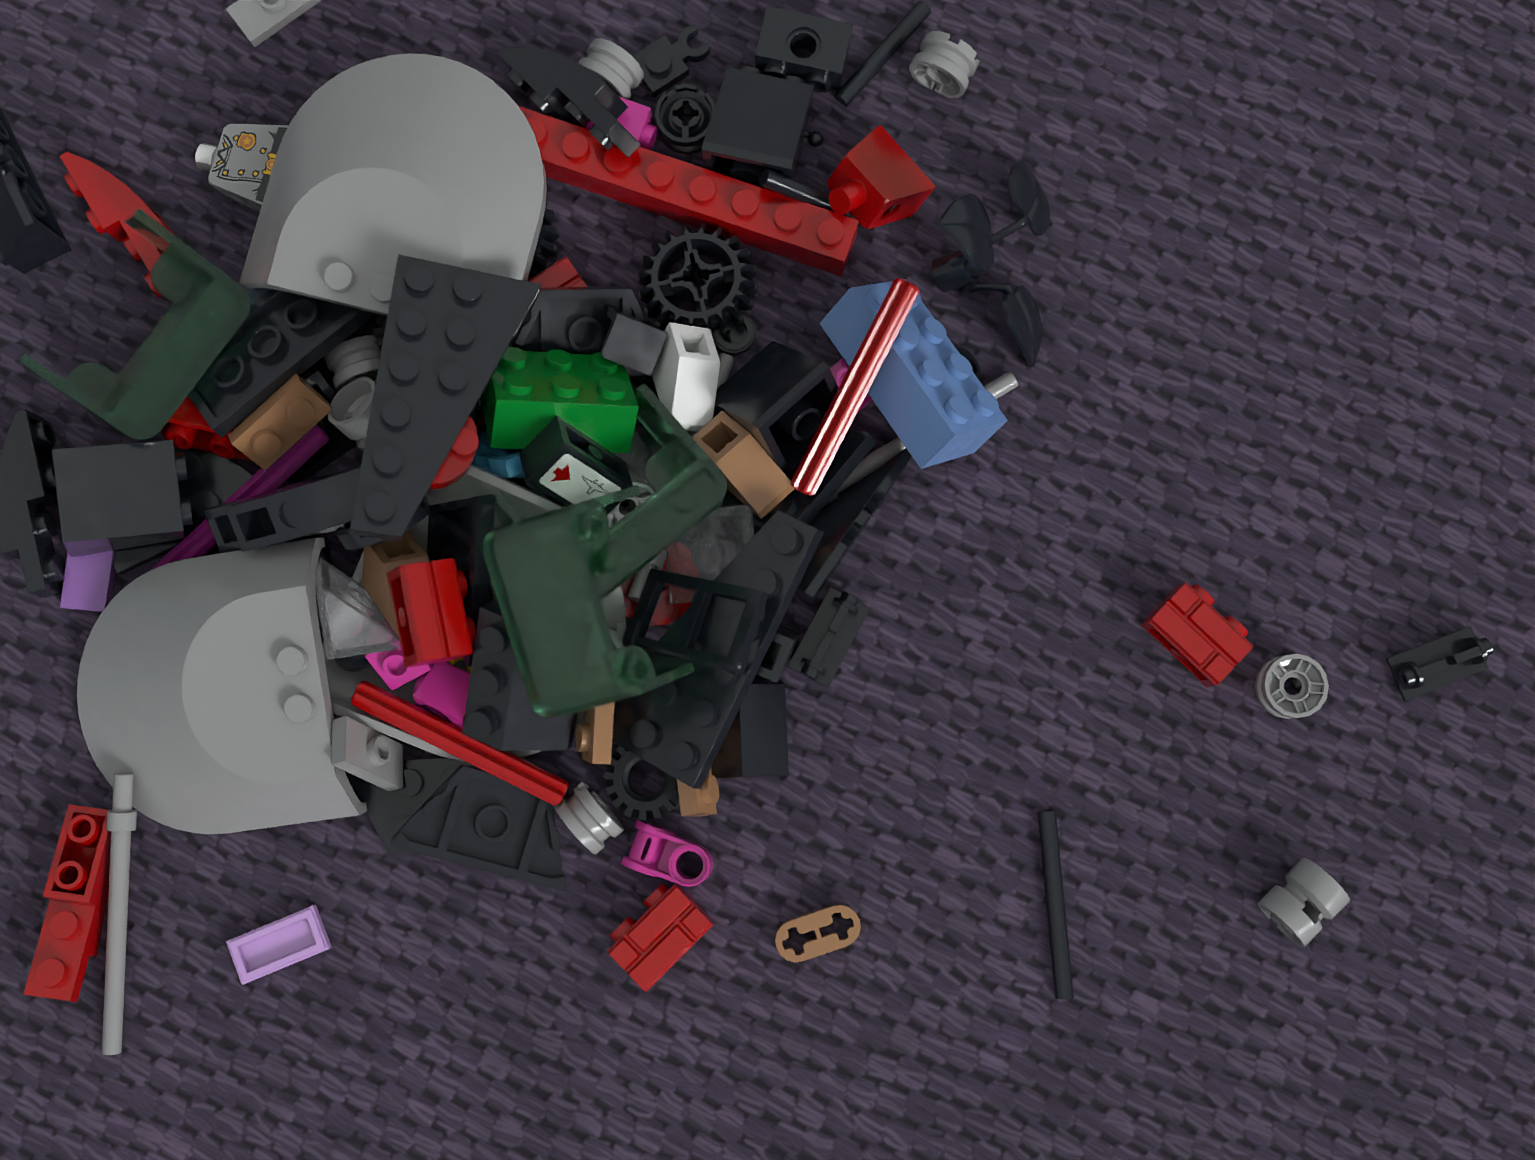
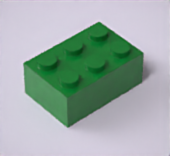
(578, 388)

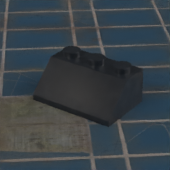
(497, 698)

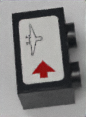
(572, 466)

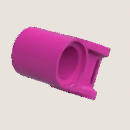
(664, 855)

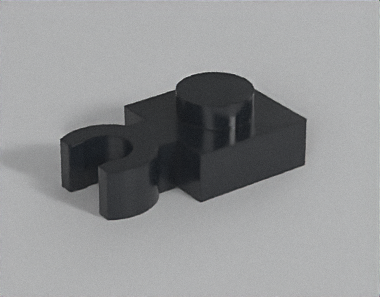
(665, 62)

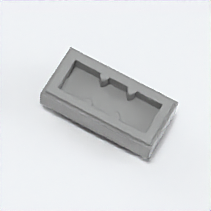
(265, 17)
(366, 753)

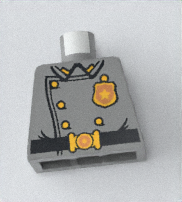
(242, 161)

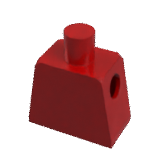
(878, 182)

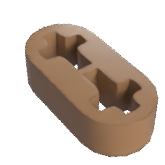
(821, 943)

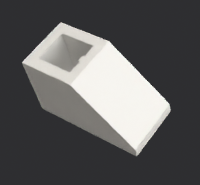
(688, 375)

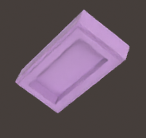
(278, 944)

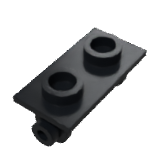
(829, 636)
(1439, 662)

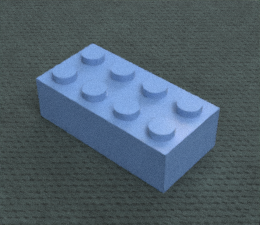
(924, 381)

